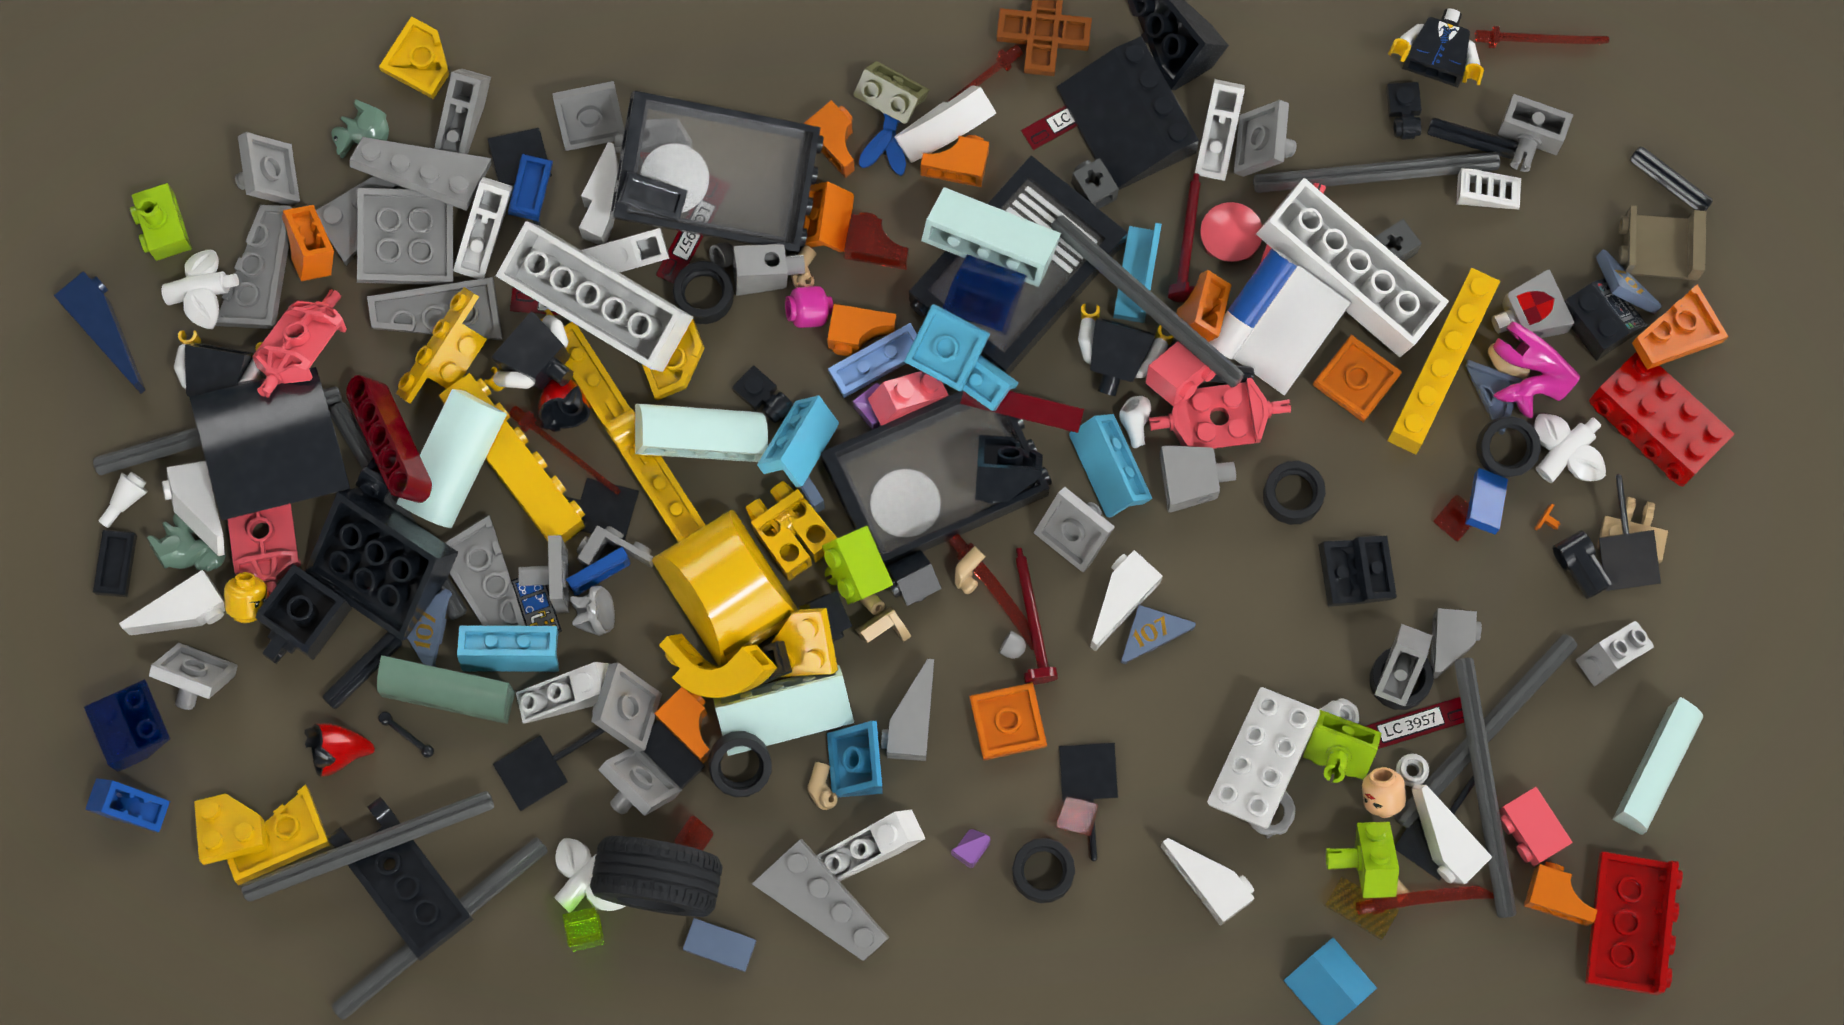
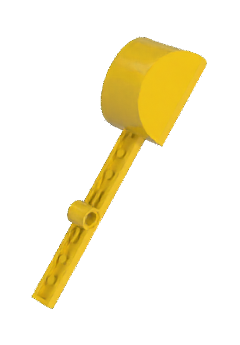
(714, 566)

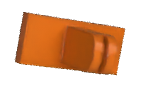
(1547, 519)

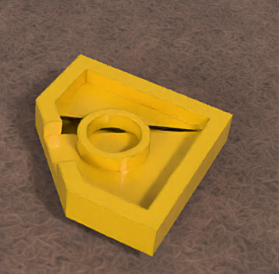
(417, 58)
(680, 366)
(808, 643)
(227, 829)

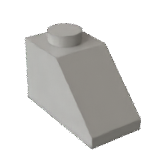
(1452, 637)
(1403, 665)

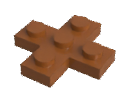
(1043, 33)

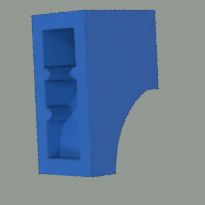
(127, 804)

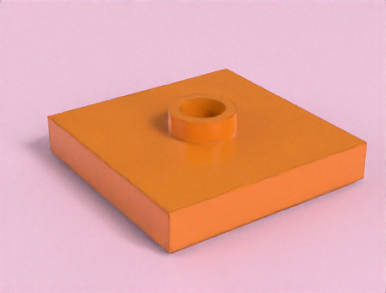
(1357, 378)
(1008, 721)

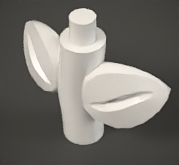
(200, 288)
(1569, 449)
(576, 863)

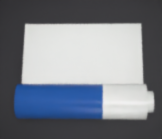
(1279, 320)

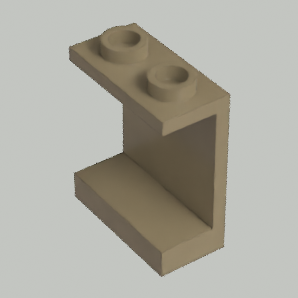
(1663, 245)

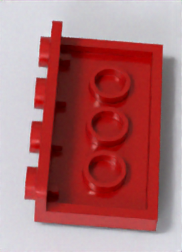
(1661, 419)
(1633, 923)

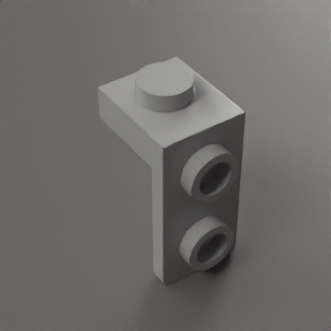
(592, 548)
(1614, 652)

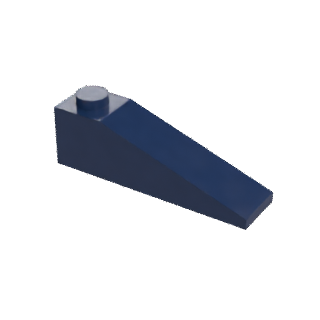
(94, 313)

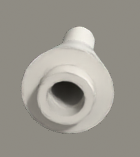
(126, 493)

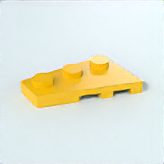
(290, 835)

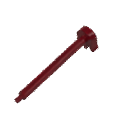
(1181, 290)
(1043, 672)

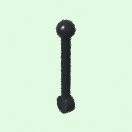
(386, 719)

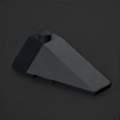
(1178, 39)

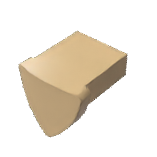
(882, 622)

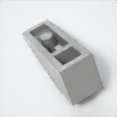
(462, 110)
(910, 722)

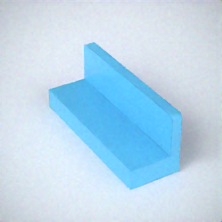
(1139, 262)
(988, 384)
(800, 440)
(1110, 464)
(508, 648)

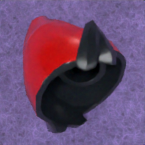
(562, 406)
(335, 747)

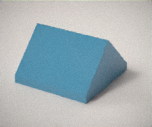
(855, 760)
(1330, 984)

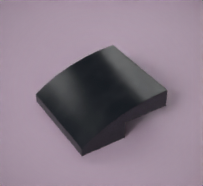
(1357, 571)

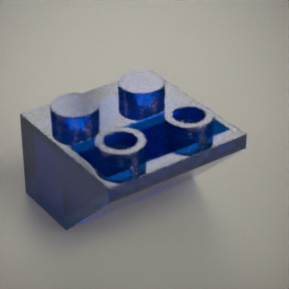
(985, 294)
(128, 725)

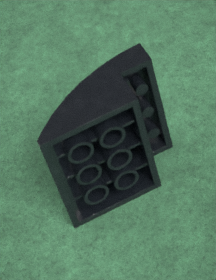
(268, 448)

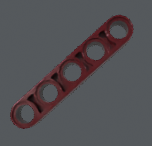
(389, 439)

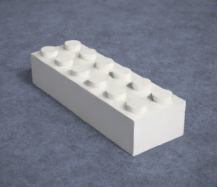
(1342, 254)
(594, 296)

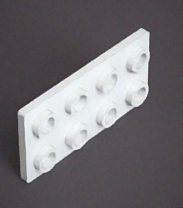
(1263, 757)

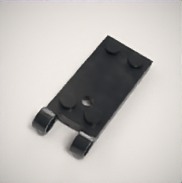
(410, 893)

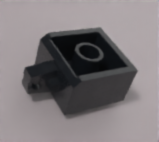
(300, 615)

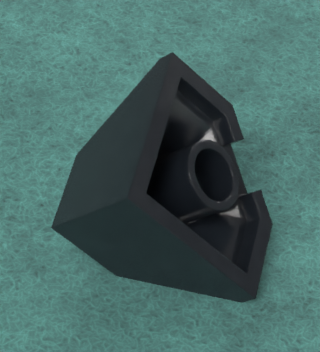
(1004, 468)

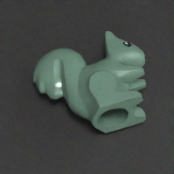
(368, 123)
(181, 550)

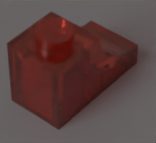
(870, 244)

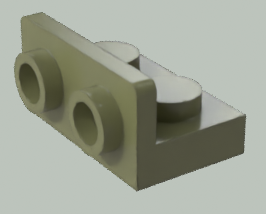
(890, 91)

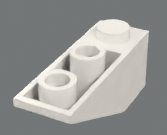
(631, 251)
(562, 693)
(873, 844)

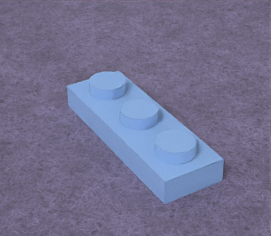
(873, 361)

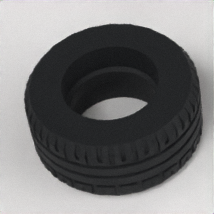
(656, 876)

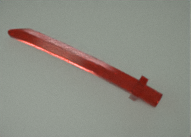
(1495, 36)
(1004, 60)
(527, 421)
(995, 589)
(1378, 905)

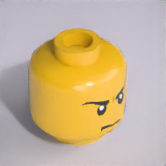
(244, 597)

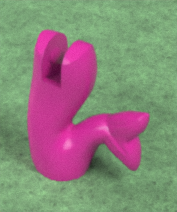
(1535, 354)

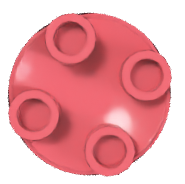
(1231, 232)

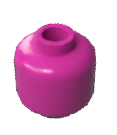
(808, 307)

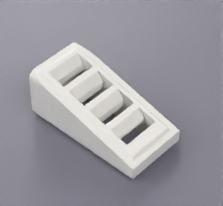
(1480, 177)

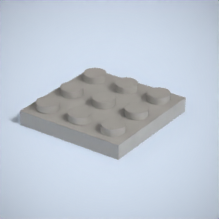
(403, 238)

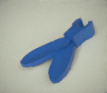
(885, 142)

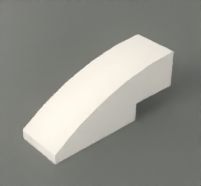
(945, 123)
(598, 198)

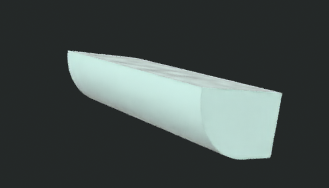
(990, 234)
(700, 433)
(455, 455)
(786, 709)
(1658, 766)

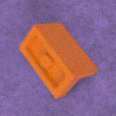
(829, 216)

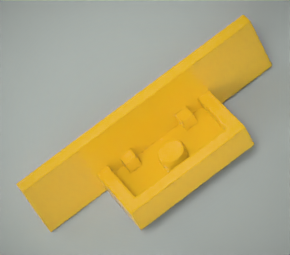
(448, 350)

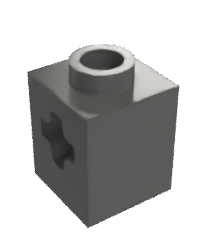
(1096, 172)
(1401, 237)

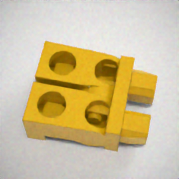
(783, 521)

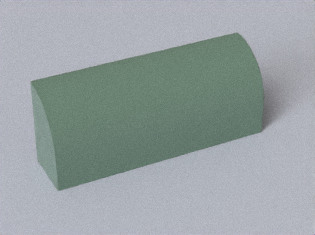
(444, 689)

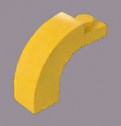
(741, 674)

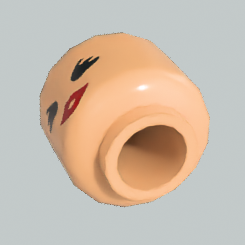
(1384, 792)

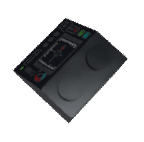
(1602, 318)

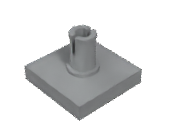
(588, 115)
(1263, 138)
(267, 169)
(1074, 529)
(552, 575)
(192, 673)
(626, 707)
(638, 782)

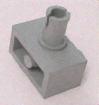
(1534, 128)

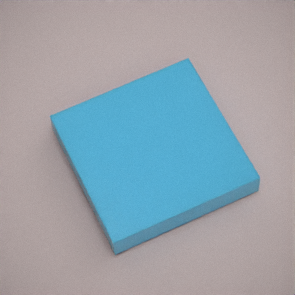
(947, 347)

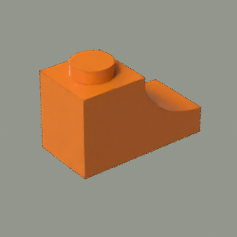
(835, 128)
(959, 164)
(308, 242)
(1206, 305)
(855, 326)
(684, 717)
(1554, 895)

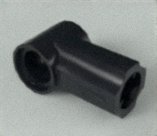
(1578, 557)

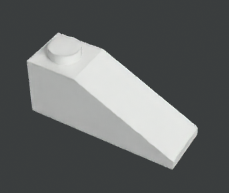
(1219, 129)
(482, 228)
(194, 502)
(1128, 587)
(184, 606)
(1448, 840)
(1213, 883)

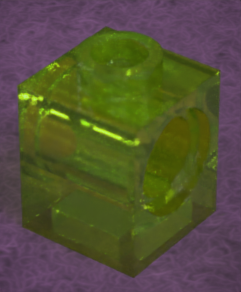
(583, 929)

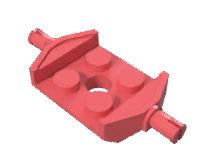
(289, 358)
(1243, 406)
(268, 556)

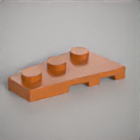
(1680, 331)

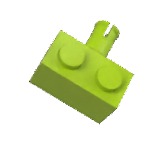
(160, 222)
(856, 565)
(1342, 747)
(1373, 859)

